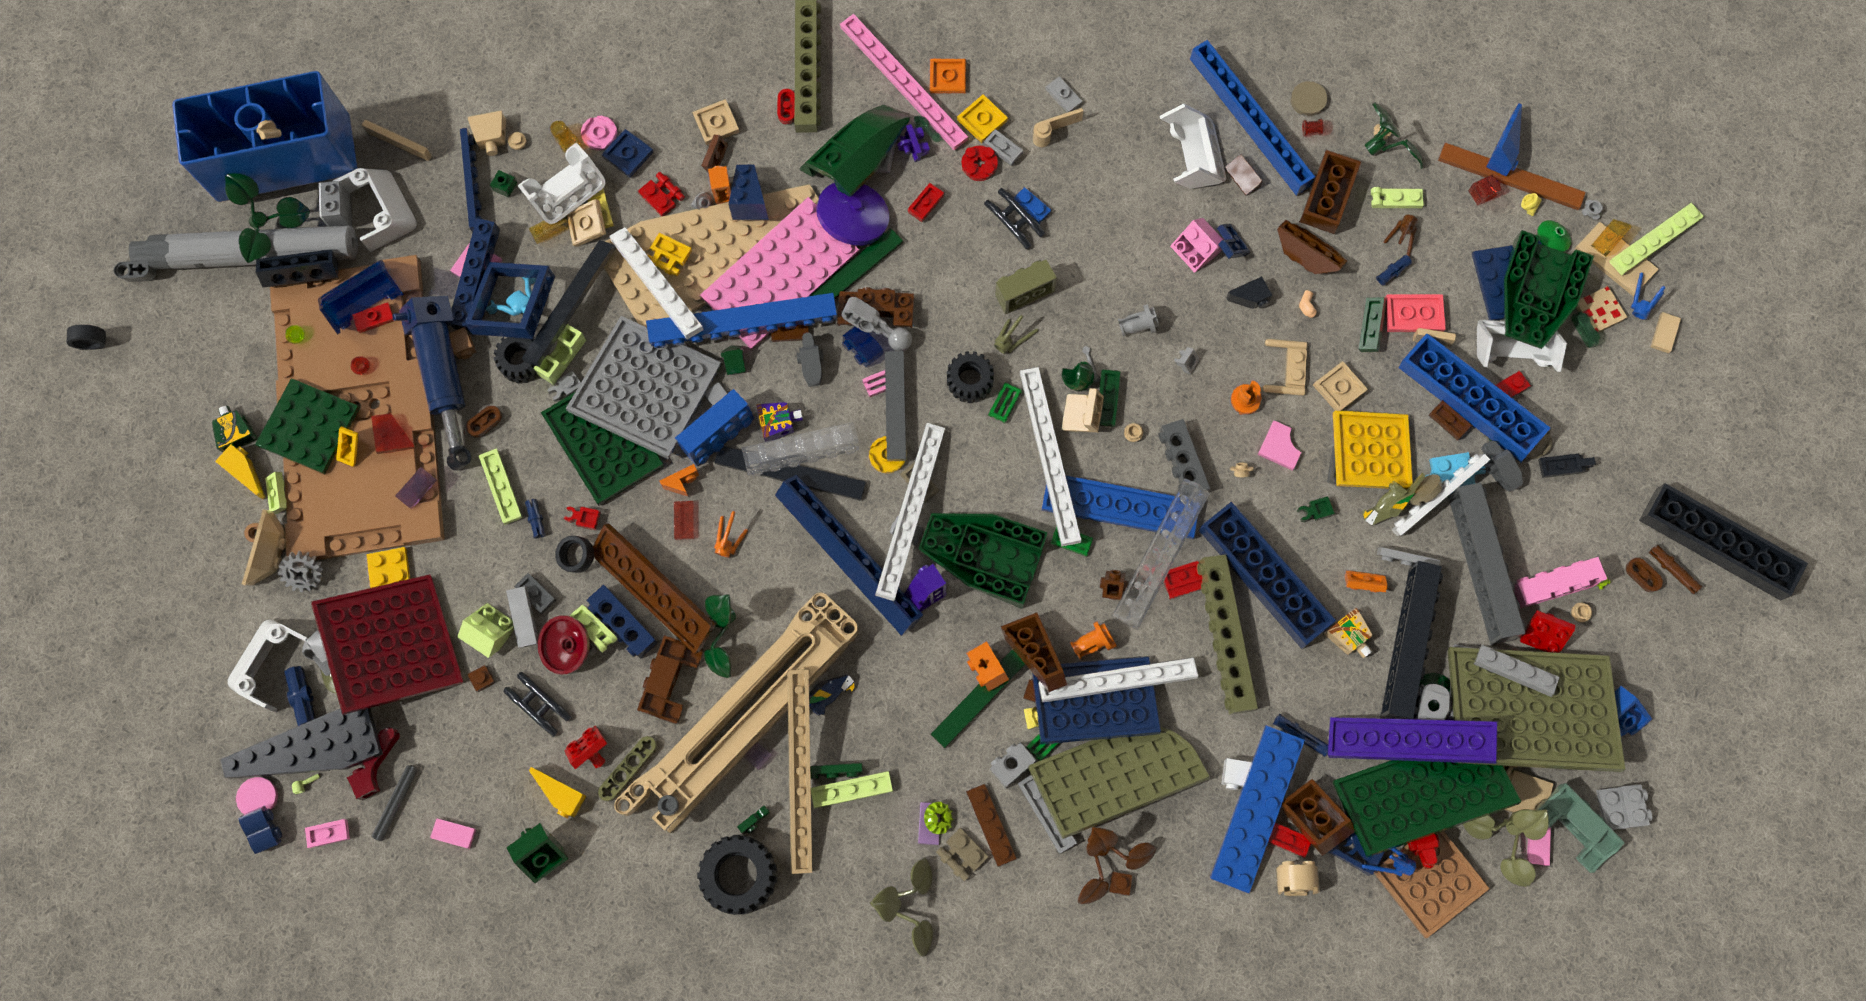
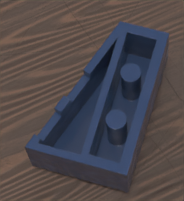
(746, 195)

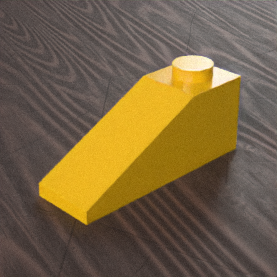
(241, 467)
(560, 795)

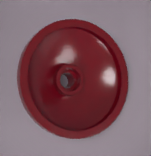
(555, 644)

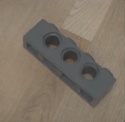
(1178, 431)

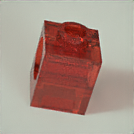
(1485, 189)

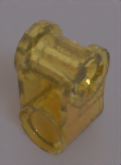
(564, 139)

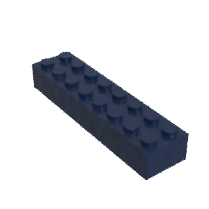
(1267, 575)

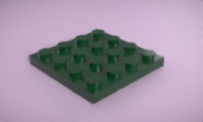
(306, 426)

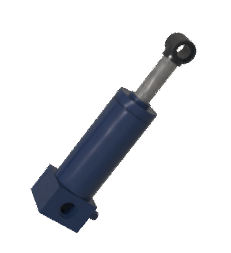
(428, 324)

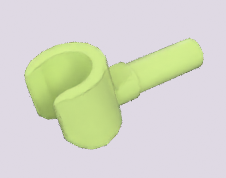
(298, 786)

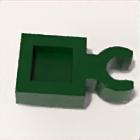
(1318, 508)
(749, 825)

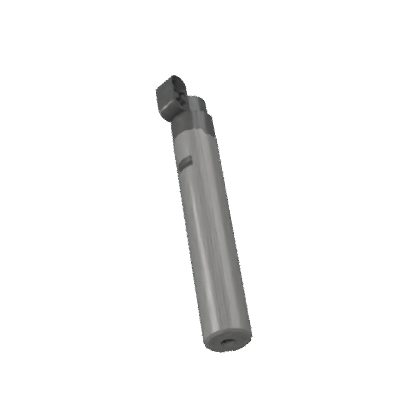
(222, 249)

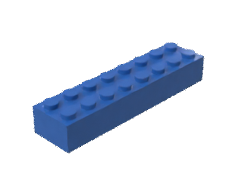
(1474, 397)

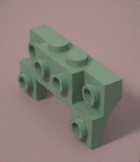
(1584, 824)

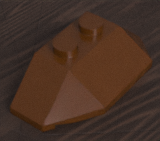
(1308, 249)

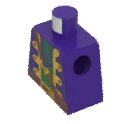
(777, 420)

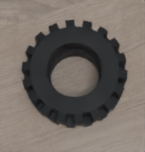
(504, 353)
(970, 362)

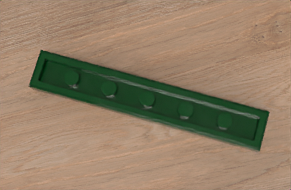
(860, 264)
(974, 703)

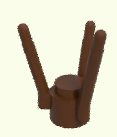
(1407, 226)

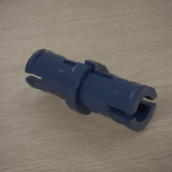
(1394, 270)
(535, 518)

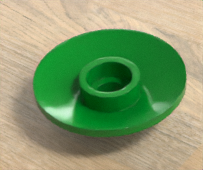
(1554, 235)

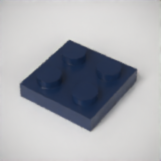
(627, 153)

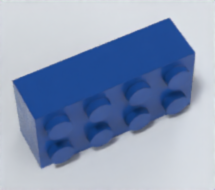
(715, 428)

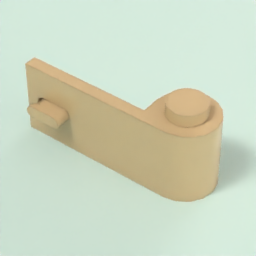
(1043, 129)

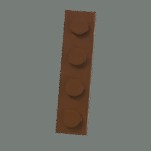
(991, 825)

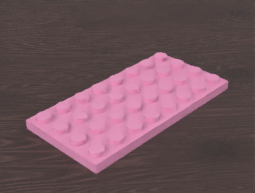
(781, 266)

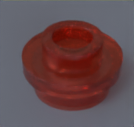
(356, 362)

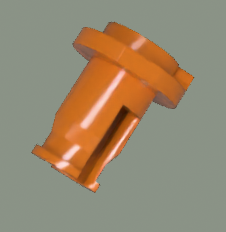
(1246, 398)
(1093, 641)

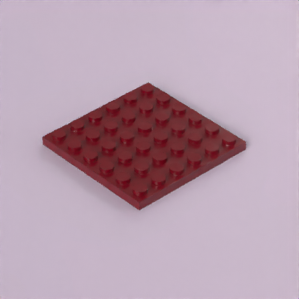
(386, 643)

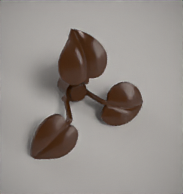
(1099, 844)

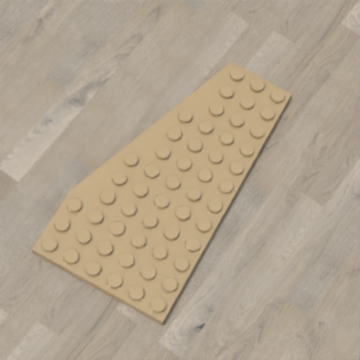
(715, 245)

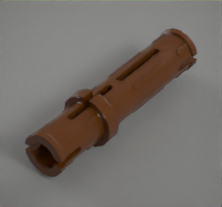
(1667, 562)

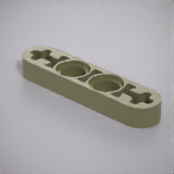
(629, 770)

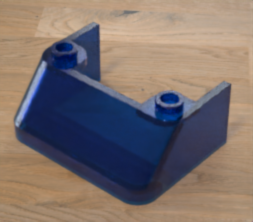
(358, 294)

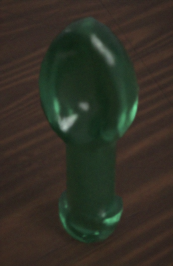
(920, 121)

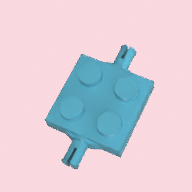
(1447, 465)

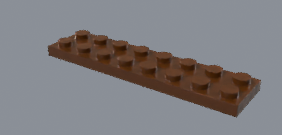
(652, 588)

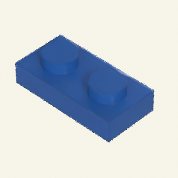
(1032, 205)

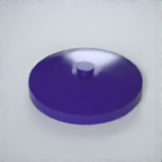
(854, 218)

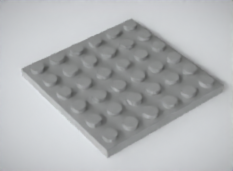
(643, 389)

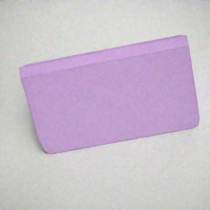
(925, 835)

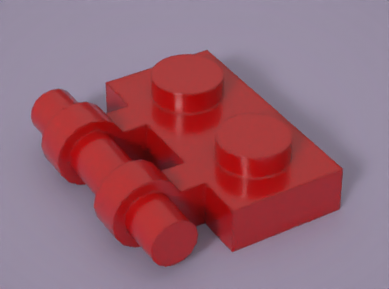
(656, 198)

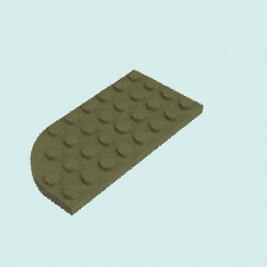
(1114, 777)

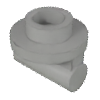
(702, 200)

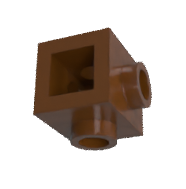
(1113, 584)

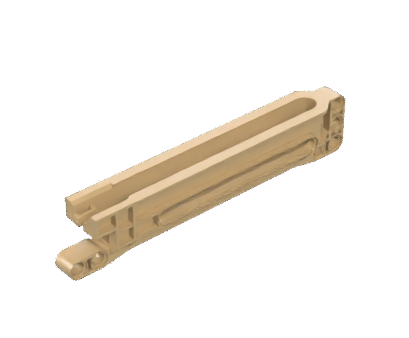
(693, 782)

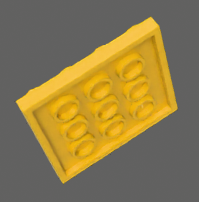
(1372, 449)

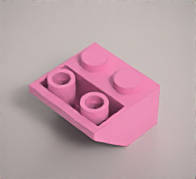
(1197, 244)

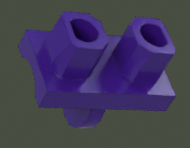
(911, 145)

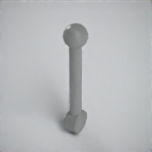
(1086, 350)

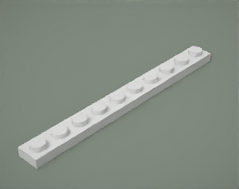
(1050, 457)
(910, 512)

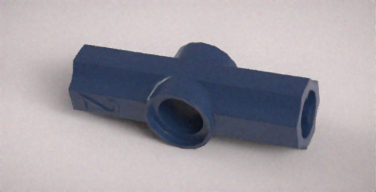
(299, 695)

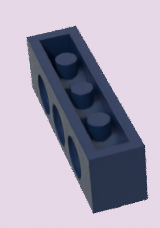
(603, 598)

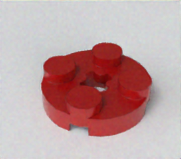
(982, 153)

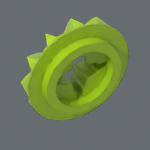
(931, 818)

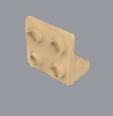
(1083, 412)

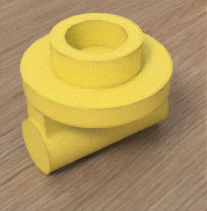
(1531, 203)
(1031, 717)

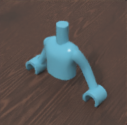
(517, 300)

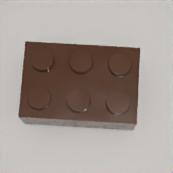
(1317, 817)

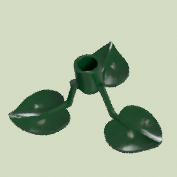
(1378, 141)
(251, 243)
(722, 615)

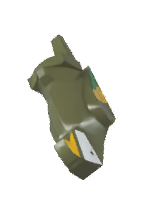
(1391, 502)

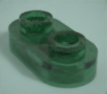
(1585, 329)

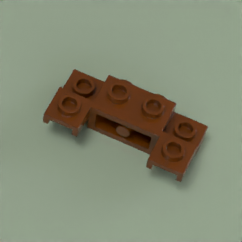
(884, 301)
(663, 678)

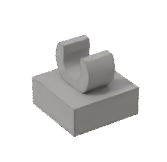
(1188, 360)

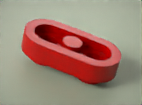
(785, 107)

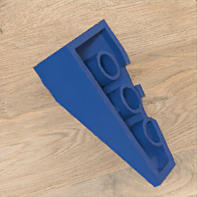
(1630, 712)

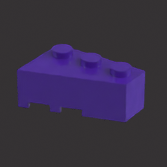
(926, 587)

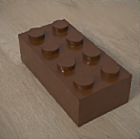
(1330, 192)

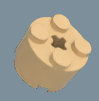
(1297, 879)

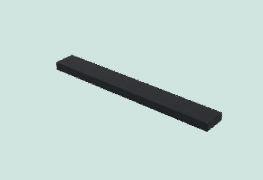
(569, 303)
(811, 477)

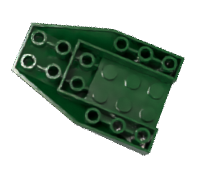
(1541, 289)
(985, 552)

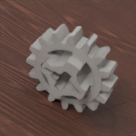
(291, 567)

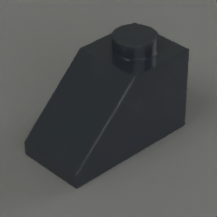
(1251, 294)

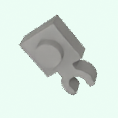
(567, 384)

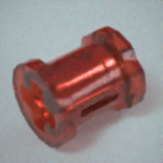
(1312, 127)

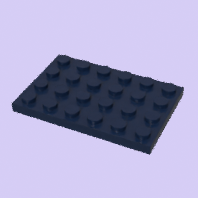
(1098, 715)

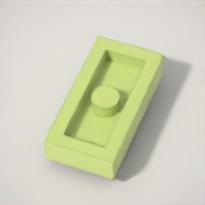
(275, 492)

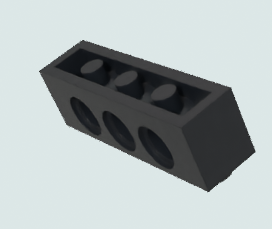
(297, 268)

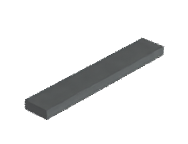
(895, 406)

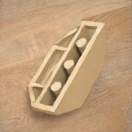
(266, 549)

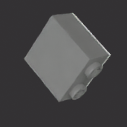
(335, 204)

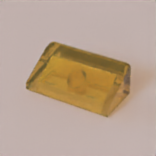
(545, 230)
(1610, 236)

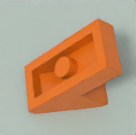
(675, 481)

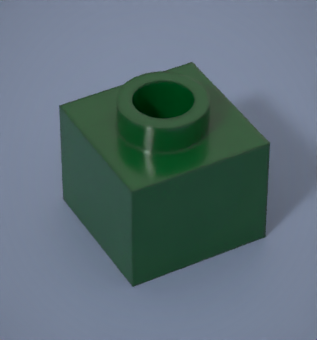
(504, 188)

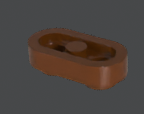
(483, 420)
(1644, 573)

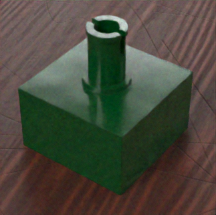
(537, 852)

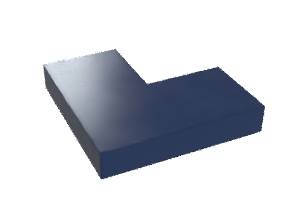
(1232, 244)

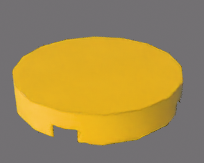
(878, 457)

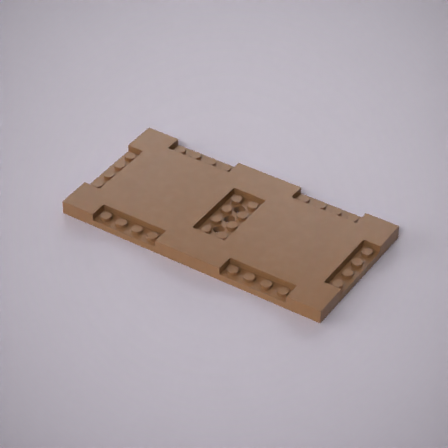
(357, 506)

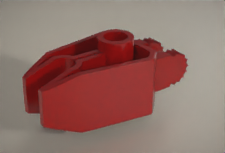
(1426, 850)

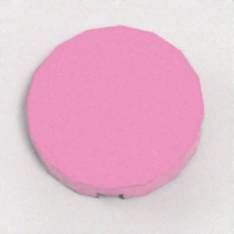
(599, 138)
(255, 794)

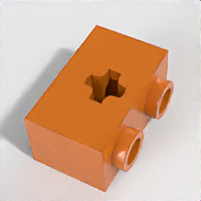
(720, 184)
(993, 674)

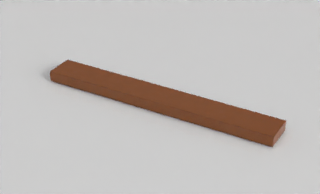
(1518, 178)

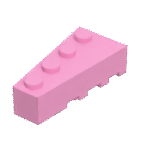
(1559, 583)

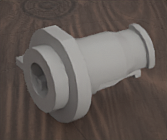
(1139, 321)

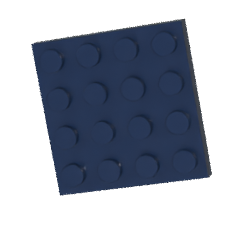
(1491, 270)

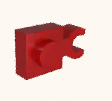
(585, 518)

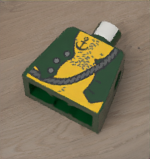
(231, 429)

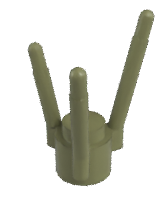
(1003, 341)

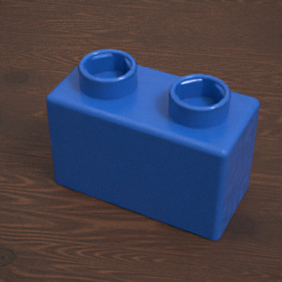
(221, 137)

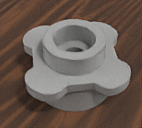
(1597, 206)

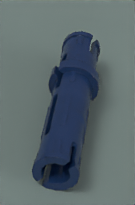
(1283, 723)

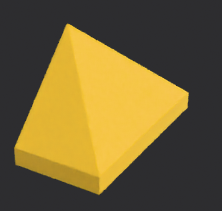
(347, 446)

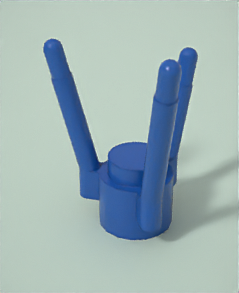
(1643, 308)
(1402, 864)

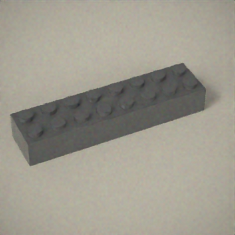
(1486, 564)

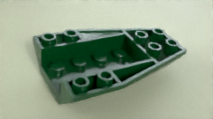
(857, 148)

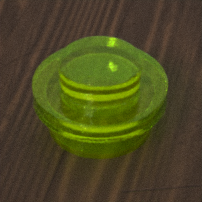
(294, 334)

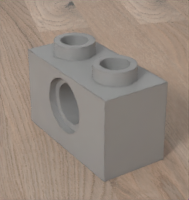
(1003, 773)

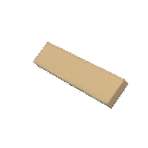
(396, 140)

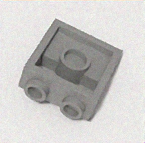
(1624, 807)

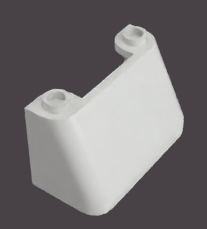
(565, 189)

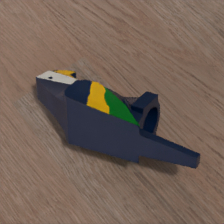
(827, 692)

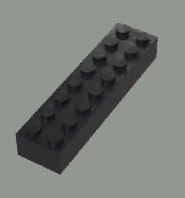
(1723, 542)
(1411, 641)

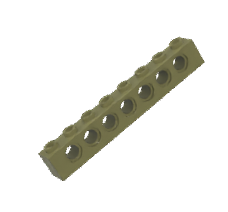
(807, 122)
(1219, 566)

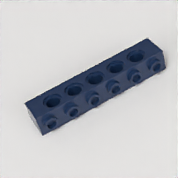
(476, 261)

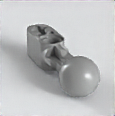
(868, 320)

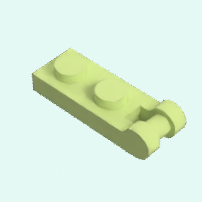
(1397, 198)
(594, 628)

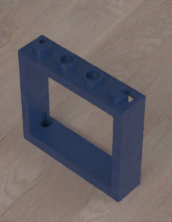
(534, 307)

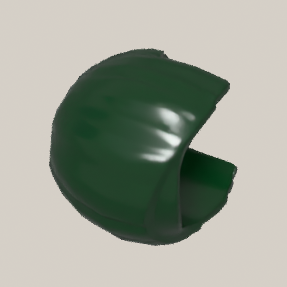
(1078, 378)

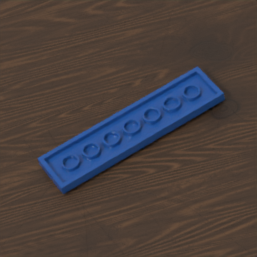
(1116, 504)
(1257, 809)

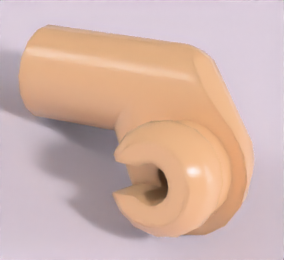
(1306, 306)

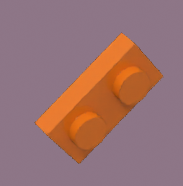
(1365, 581)

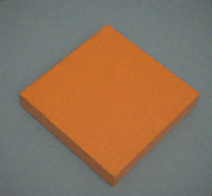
(948, 76)

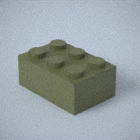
(1025, 286)

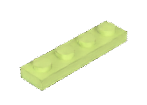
(500, 486)
(851, 789)

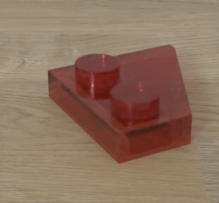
(389, 435)

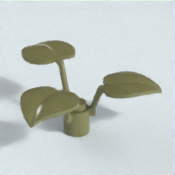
(1530, 822)
(888, 904)

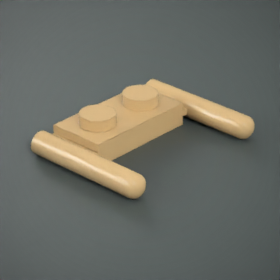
(1295, 367)

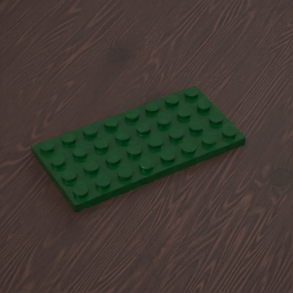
(1420, 798)

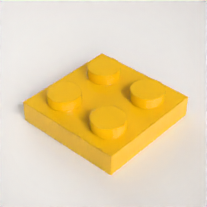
(982, 118)
(388, 566)

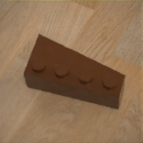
(1034, 648)

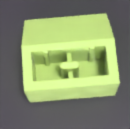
(486, 630)

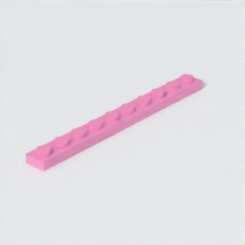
(904, 82)

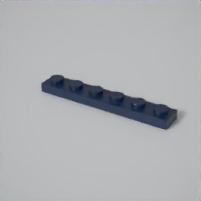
(470, 175)

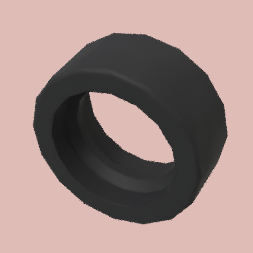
(86, 337)
(587, 557)

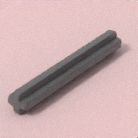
(394, 803)

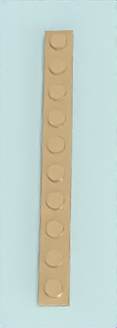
(799, 771)

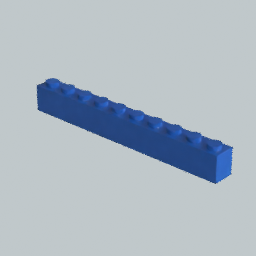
(1252, 117)
(747, 319)

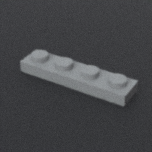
(1516, 670)
(1038, 805)

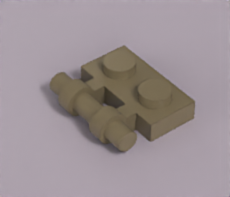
(966, 850)

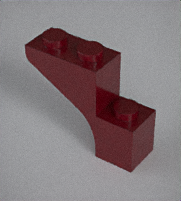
(364, 780)

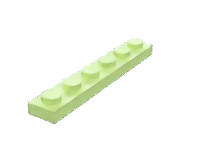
(1656, 239)

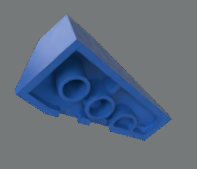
(1507, 149)

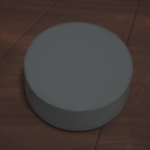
(668, 805)

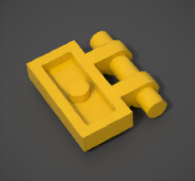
(669, 249)

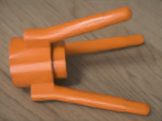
(723, 546)

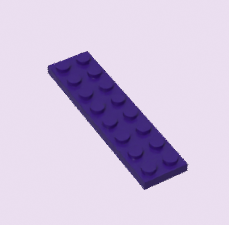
(1413, 740)

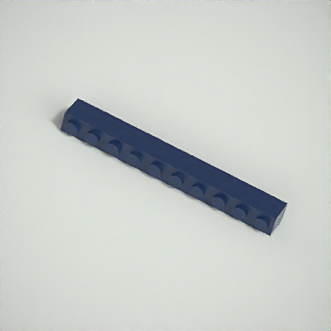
(846, 552)

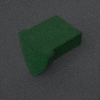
(733, 359)

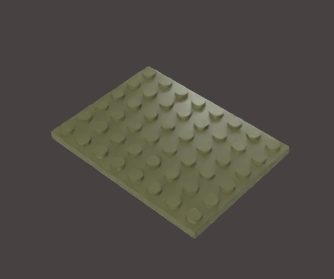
(1562, 731)

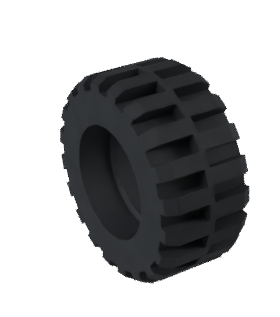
(711, 865)

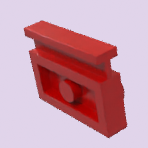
(1183, 580)

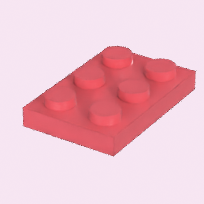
(1414, 311)

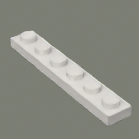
(1449, 486)

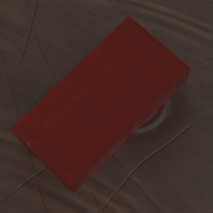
(683, 520)

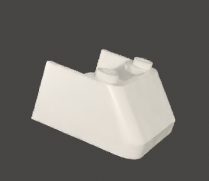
(1199, 147)
(396, 215)
(1494, 343)
(242, 676)

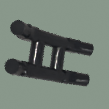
(1014, 228)
(548, 703)

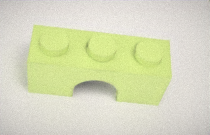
(567, 347)

